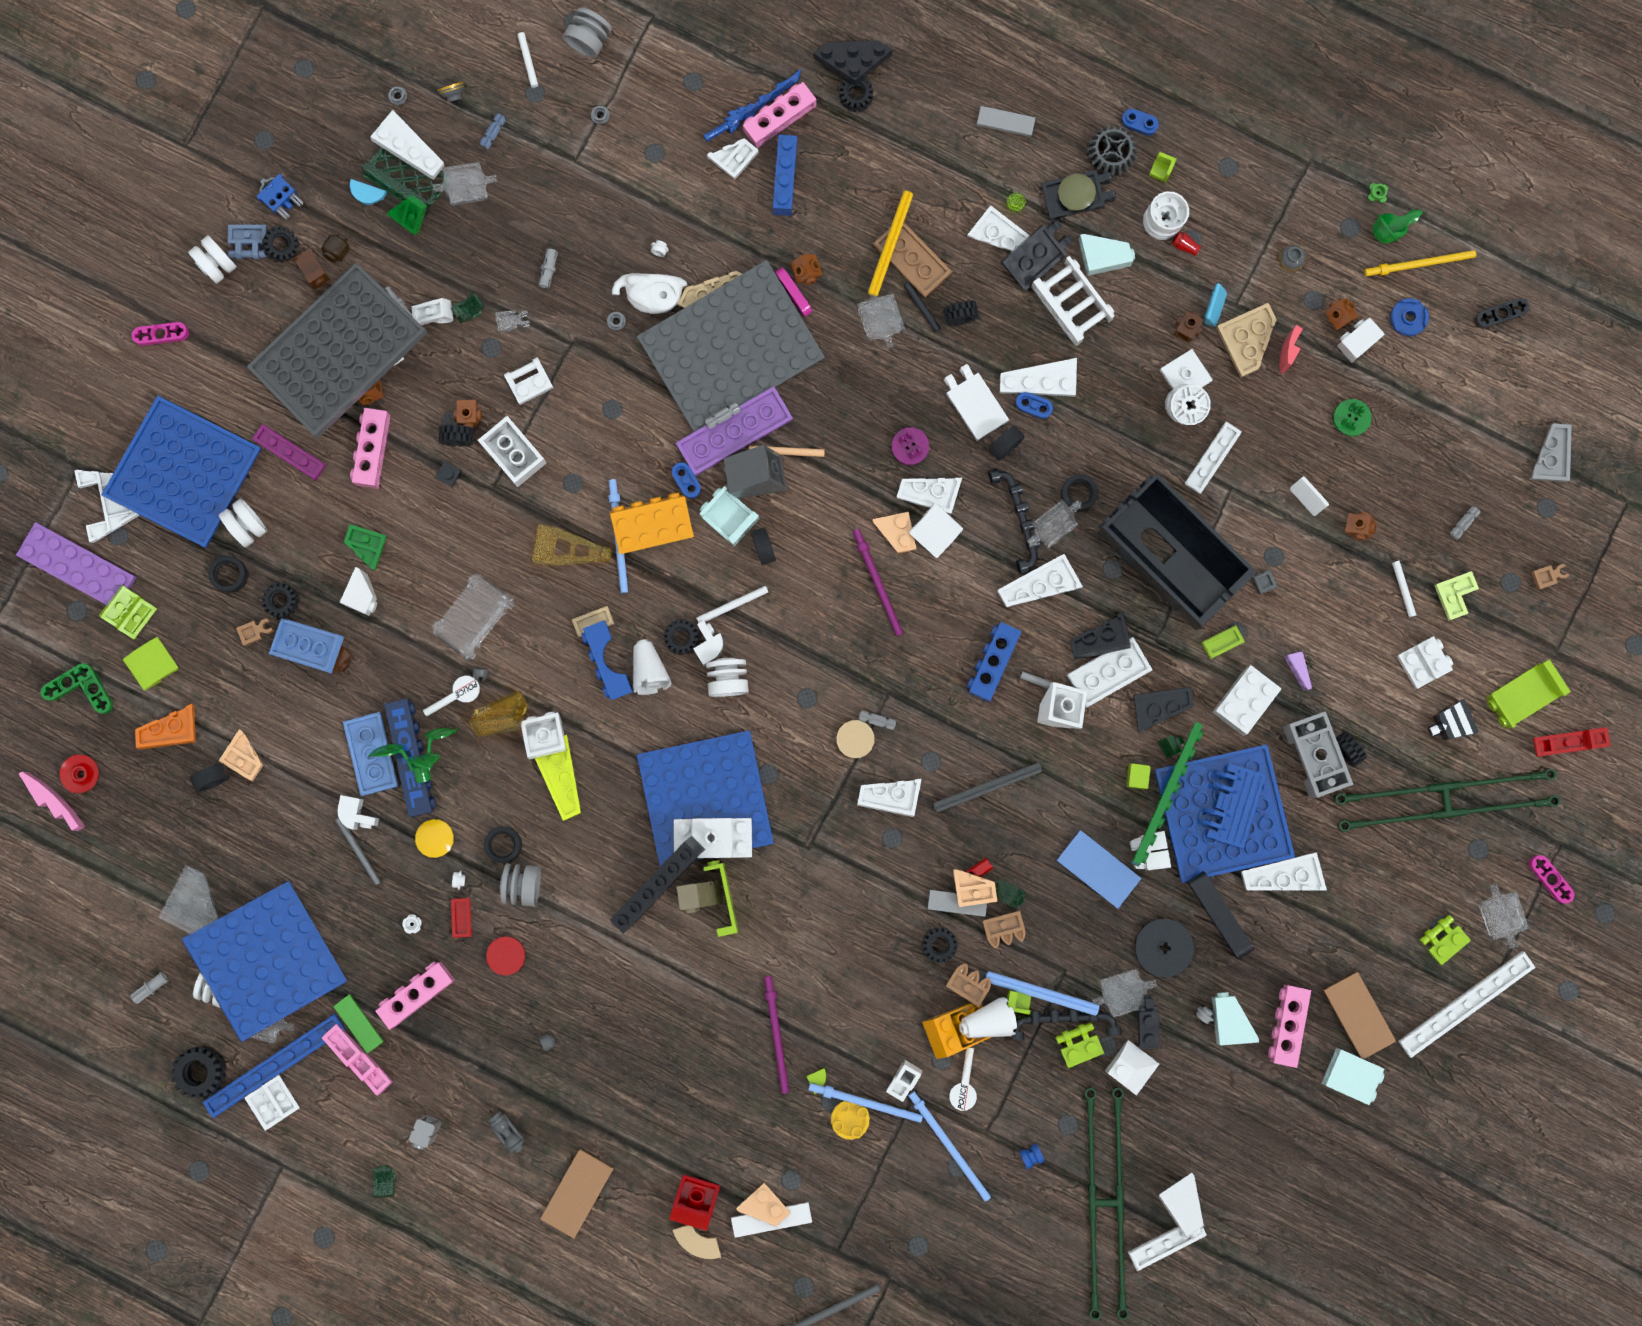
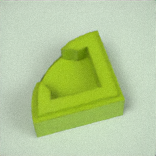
(817, 1077)

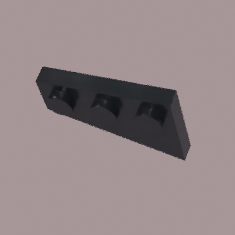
(1104, 639)
(1159, 705)

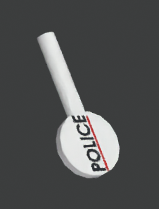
(464, 689)
(963, 1095)

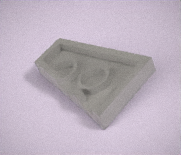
(1555, 455)

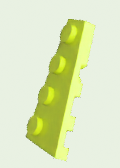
(561, 782)

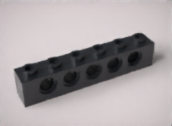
(657, 884)

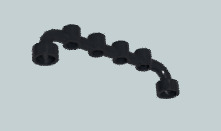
(1020, 508)
(1072, 1016)

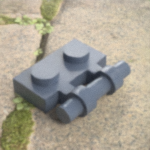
(246, 235)

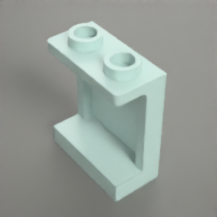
(728, 516)
(1353, 1076)

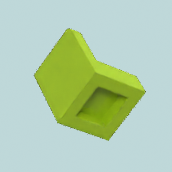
(1162, 167)
(1138, 776)
(1018, 1001)

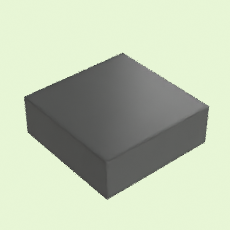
(1264, 582)

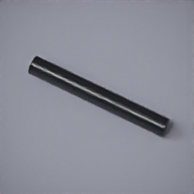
(922, 307)

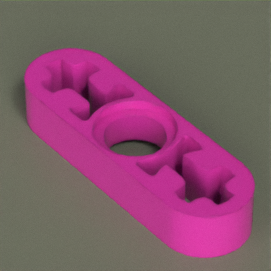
(793, 292)
(154, 328)
(1559, 879)

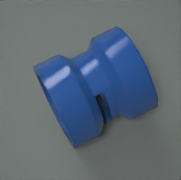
(1031, 1156)

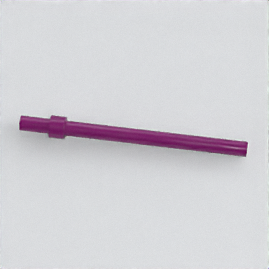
(864, 549)
(770, 996)

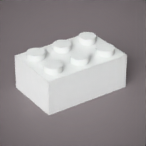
(512, 451)
(1246, 700)

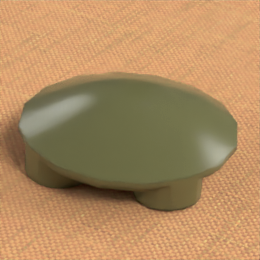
(1076, 192)

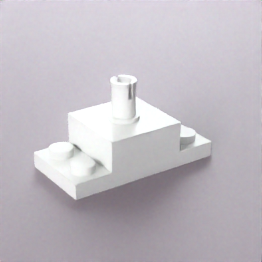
(717, 835)

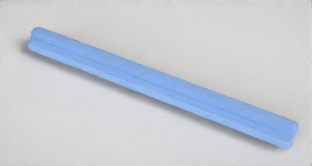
(1043, 993)

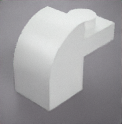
(712, 647)
(349, 813)
(904, 1080)

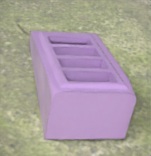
(1298, 667)

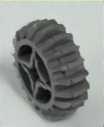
(1123, 140)

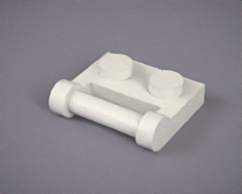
(531, 386)

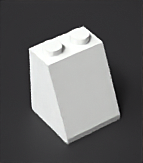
(1184, 1206)

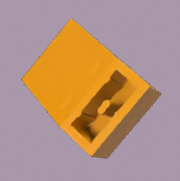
(945, 1032)

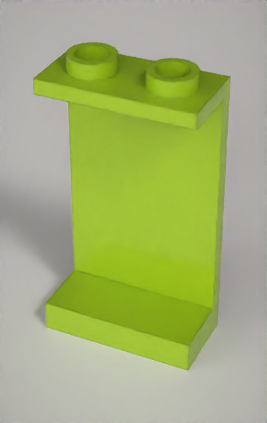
(1527, 694)
(734, 927)

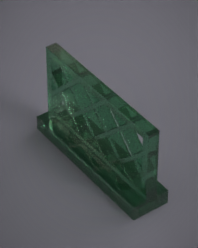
(393, 185)

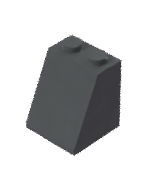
(754, 472)

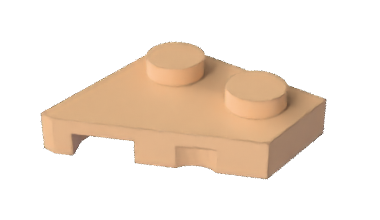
(896, 531)
(242, 757)
(973, 889)
(764, 1207)

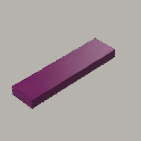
(289, 452)

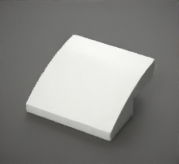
(936, 530)
(271, 1102)

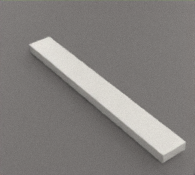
(1466, 1004)

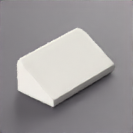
(1309, 496)

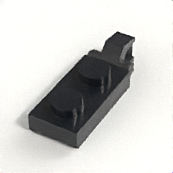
(1148, 1024)

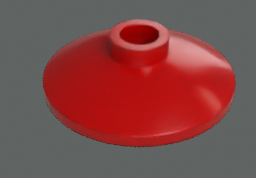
(70, 773)

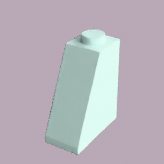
(1104, 254)
(1231, 1022)

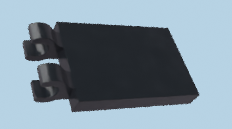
(1058, 210)
(1036, 255)

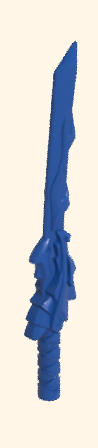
(742, 113)

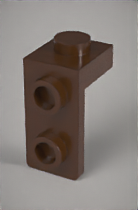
(311, 269)

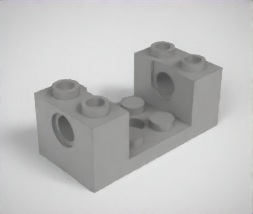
(1326, 774)

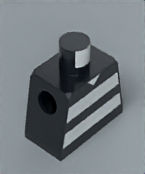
(1453, 722)

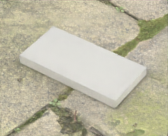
(1109, 672)

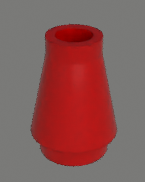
(1185, 243)

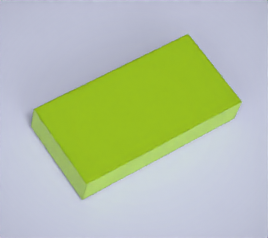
(1223, 642)

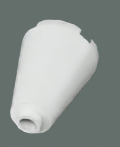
(648, 669)
(990, 1021)

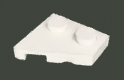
(734, 157)

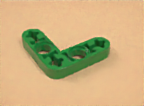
(84, 682)

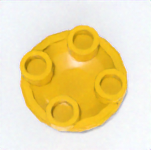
(434, 838)
(850, 1120)

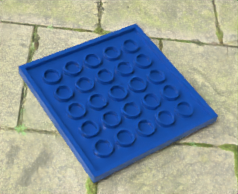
(181, 471)
(704, 782)
(1193, 851)
(264, 961)

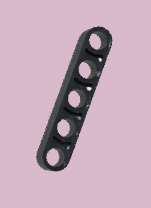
(1220, 915)

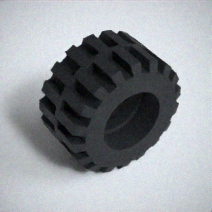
(183, 1076)

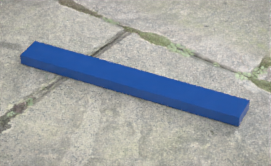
(270, 1067)

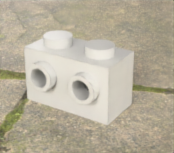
(1360, 339)

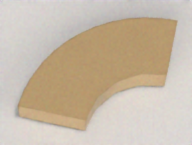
(696, 1243)

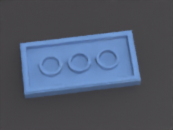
(306, 645)
(363, 737)
(1098, 869)

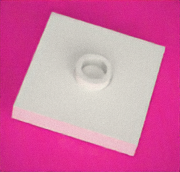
(1186, 371)

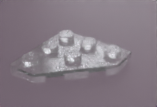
(190, 902)

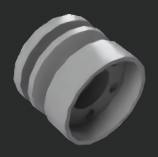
(587, 32)
(520, 884)

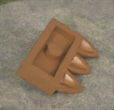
(1004, 927)
(968, 985)

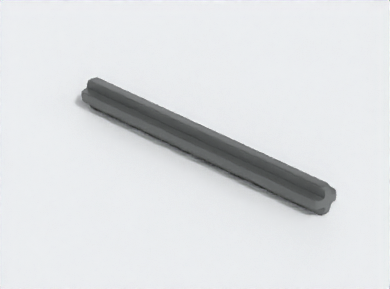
(987, 787)

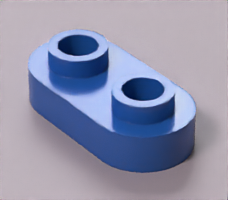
(1139, 123)
(1034, 404)
(686, 481)

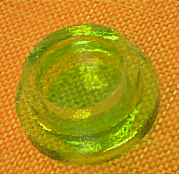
(1016, 202)

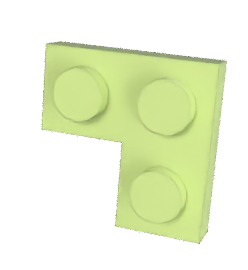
(1451, 593)

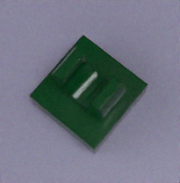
(1171, 745)

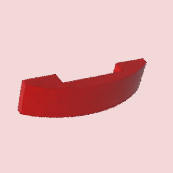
(1571, 742)

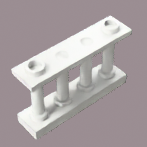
(1063, 317)

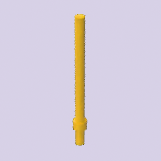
(1384, 269)

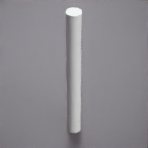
(733, 604)

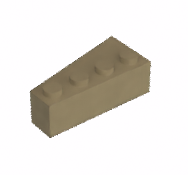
(699, 895)

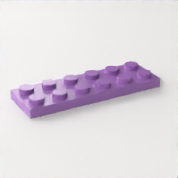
(754, 421)
(73, 564)

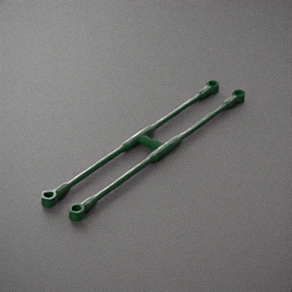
(1448, 811)
(1094, 1203)

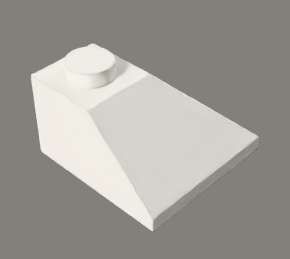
(360, 593)
(1062, 707)
(1132, 1067)

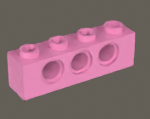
(760, 135)
(371, 477)
(387, 1010)
(1298, 1018)

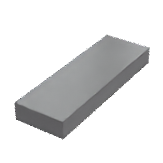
(1006, 121)
(948, 902)

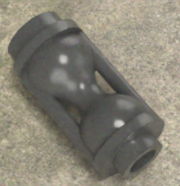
(500, 1125)

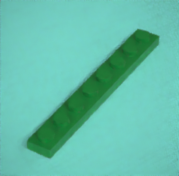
(1171, 787)

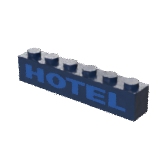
(405, 731)

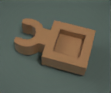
(1547, 576)
(252, 632)

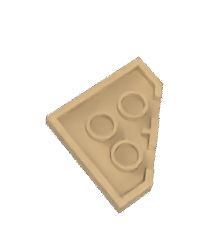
(694, 293)
(1248, 338)

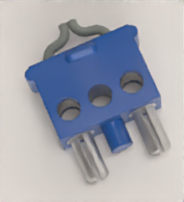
(273, 191)

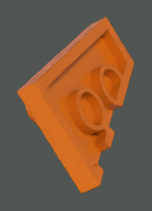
(168, 731)

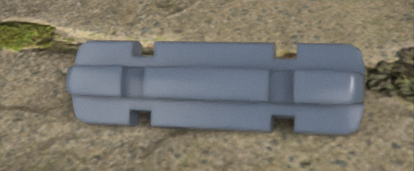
(492, 131)

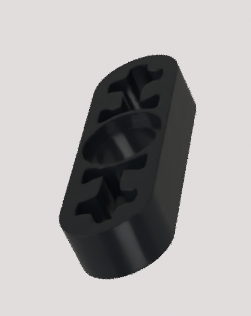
(1496, 319)

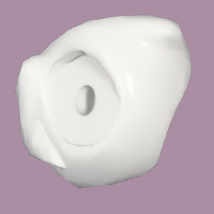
(651, 291)

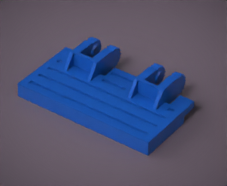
(1236, 806)

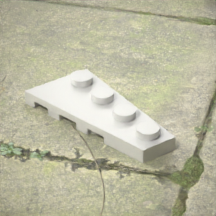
(1045, 379)
(1042, 582)
(1290, 874)

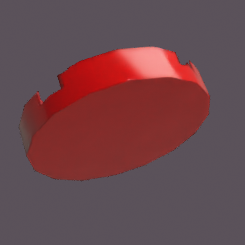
(505, 955)

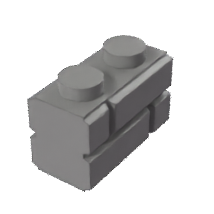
(424, 1131)

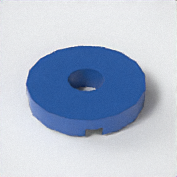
(1399, 321)

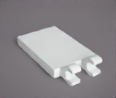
(975, 403)

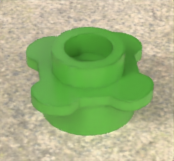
(1382, 189)

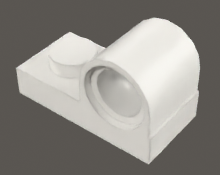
(433, 311)

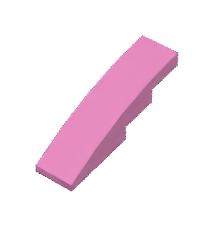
(46, 796)
(357, 1059)

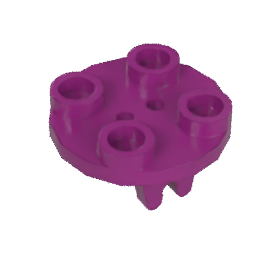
(914, 454)

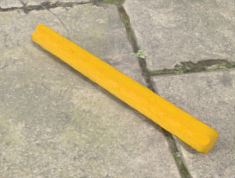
(890, 243)

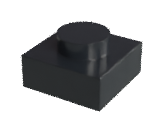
(448, 474)

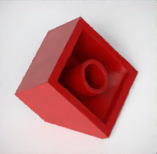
(694, 1202)

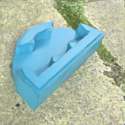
(365, 193)

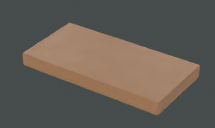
(915, 261)
(1359, 1015)
(577, 1193)

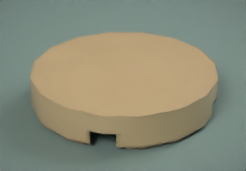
(855, 739)

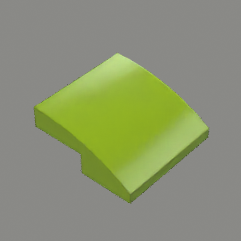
(128, 612)
(150, 664)

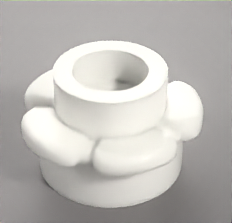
(659, 248)
(458, 880)
(407, 921)

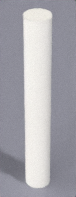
(527, 59)
(1404, 589)

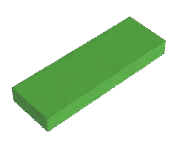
(358, 1023)

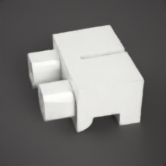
(1157, 859)

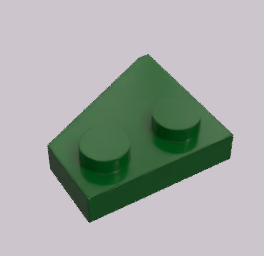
(409, 214)
(366, 544)

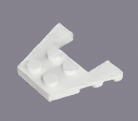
(114, 514)

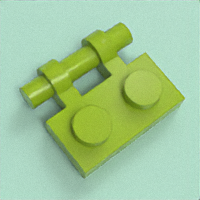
(1447, 945)
(1082, 1050)

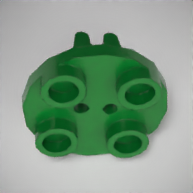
(1348, 425)

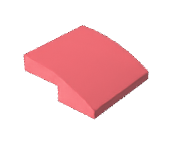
(1289, 350)

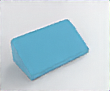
(1215, 305)

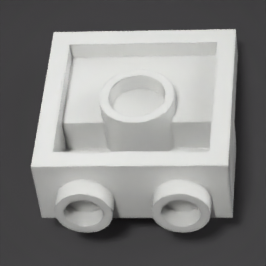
(1425, 662)
(543, 735)

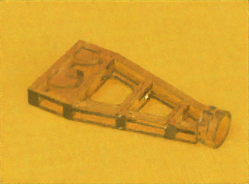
(545, 546)

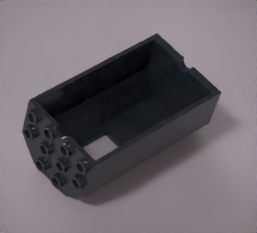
(1202, 569)

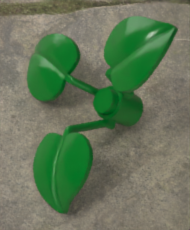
(421, 763)

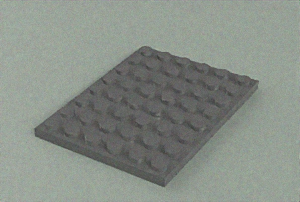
(731, 345)
(337, 350)

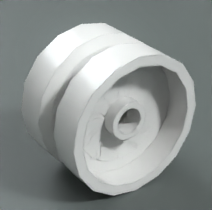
(212, 259)
(240, 524)

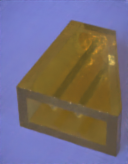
(499, 716)

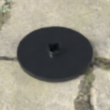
(1176, 938)

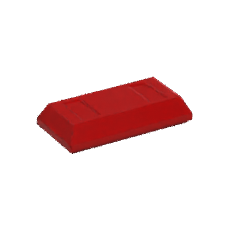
(461, 917)

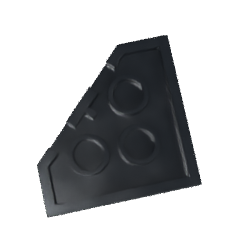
(853, 59)

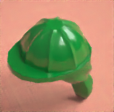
(1392, 227)

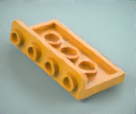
(651, 523)

